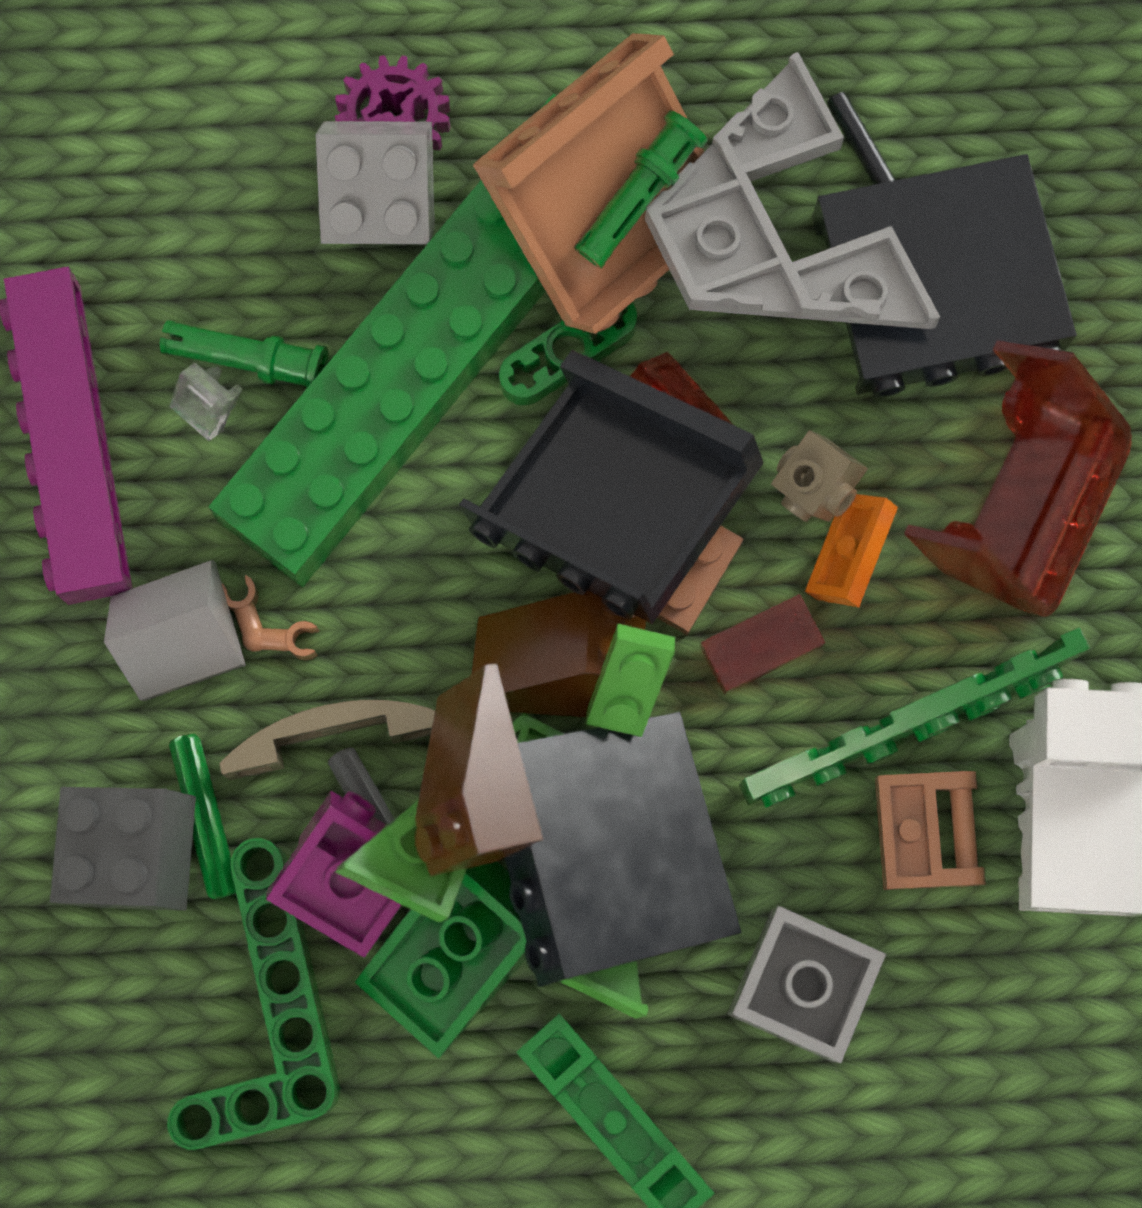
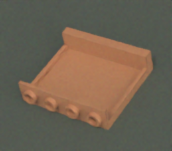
(566, 168)

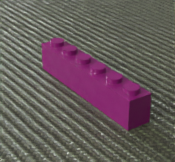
(66, 436)

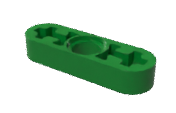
(544, 384)

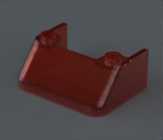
(1047, 490)

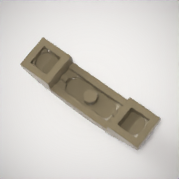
(263, 750)

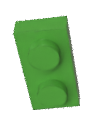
(630, 680)

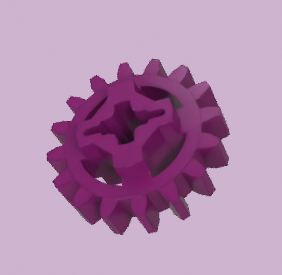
(399, 91)

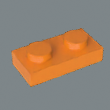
(851, 551)

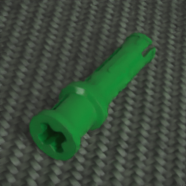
(654, 170)
(269, 359)

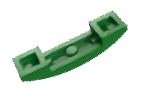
(612, 1118)

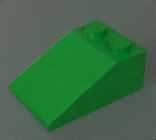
(447, 971)

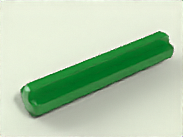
(208, 827)

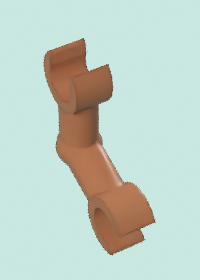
(258, 638)

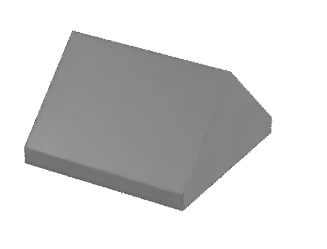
(173, 632)

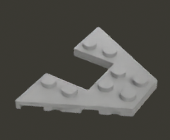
(728, 249)

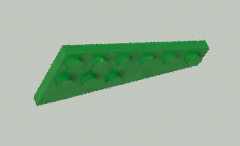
(924, 718)

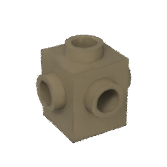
(817, 478)

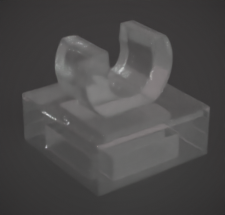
(203, 400)

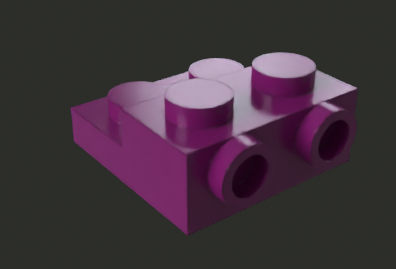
(318, 894)

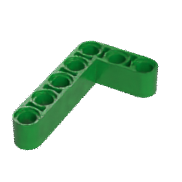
(278, 1011)

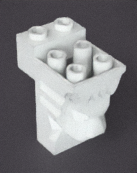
(1081, 800)

